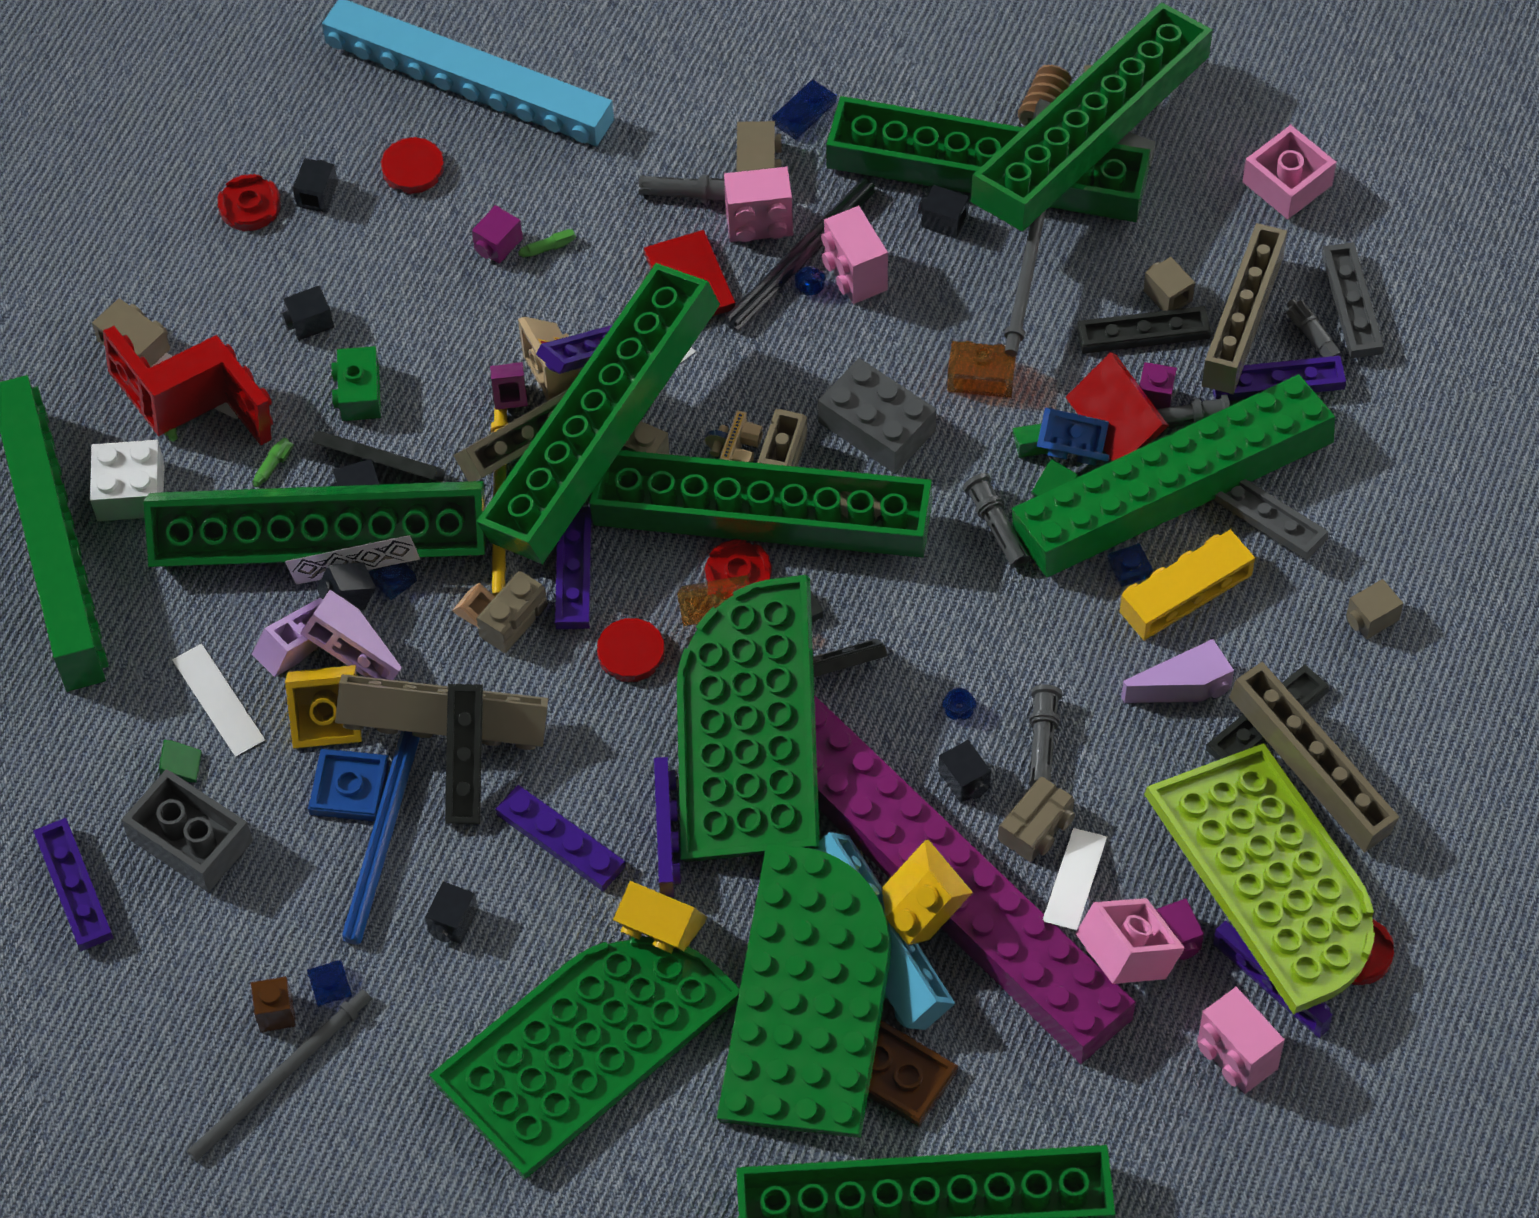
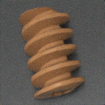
(1047, 85)

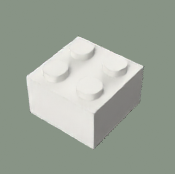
(124, 477)

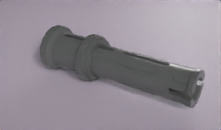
(702, 188)
(1193, 412)
(990, 507)
(1044, 722)

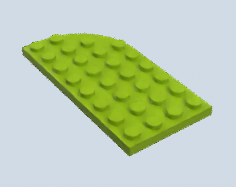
(1271, 872)

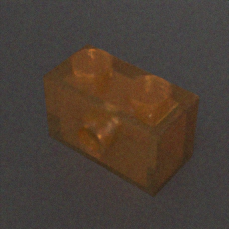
(980, 369)
(699, 598)

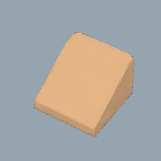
(473, 603)

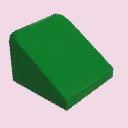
(1027, 439)
(1052, 477)
(180, 760)

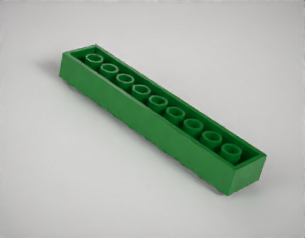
(1090, 116)
(949, 149)
(598, 413)
(1173, 475)
(763, 503)
(311, 521)
(50, 536)
(965, 1185)

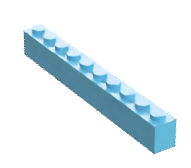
(468, 72)

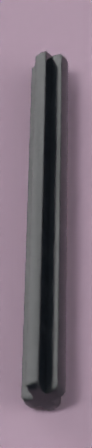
(794, 259)

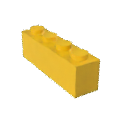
(1186, 584)

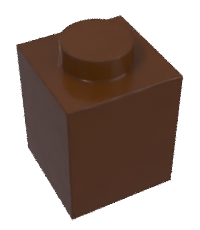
(273, 1004)

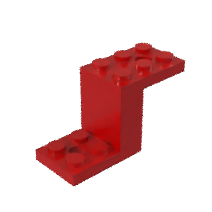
(188, 385)

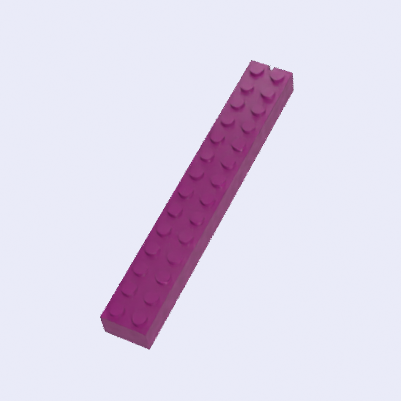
(996, 922)

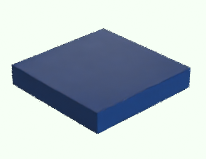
(348, 784)

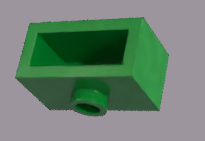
(358, 383)

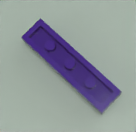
(572, 351)
(1319, 373)
(574, 573)
(665, 814)
(560, 838)
(73, 884)
(1230, 943)

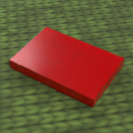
(695, 257)
(1116, 397)

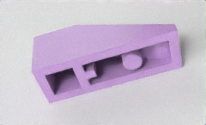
(350, 638)
(281, 642)
(1184, 678)

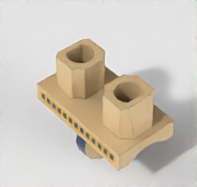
(730, 444)

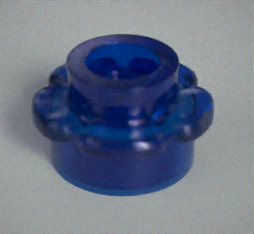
(810, 280)
(955, 697)

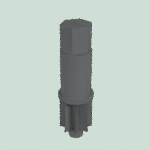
(1312, 329)

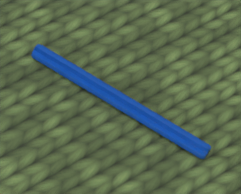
(380, 838)

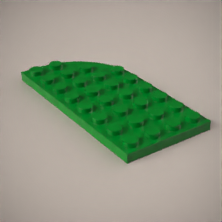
(749, 725)
(808, 998)
(581, 1045)

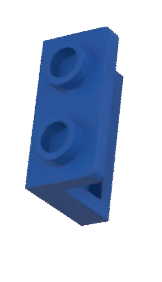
(1073, 434)

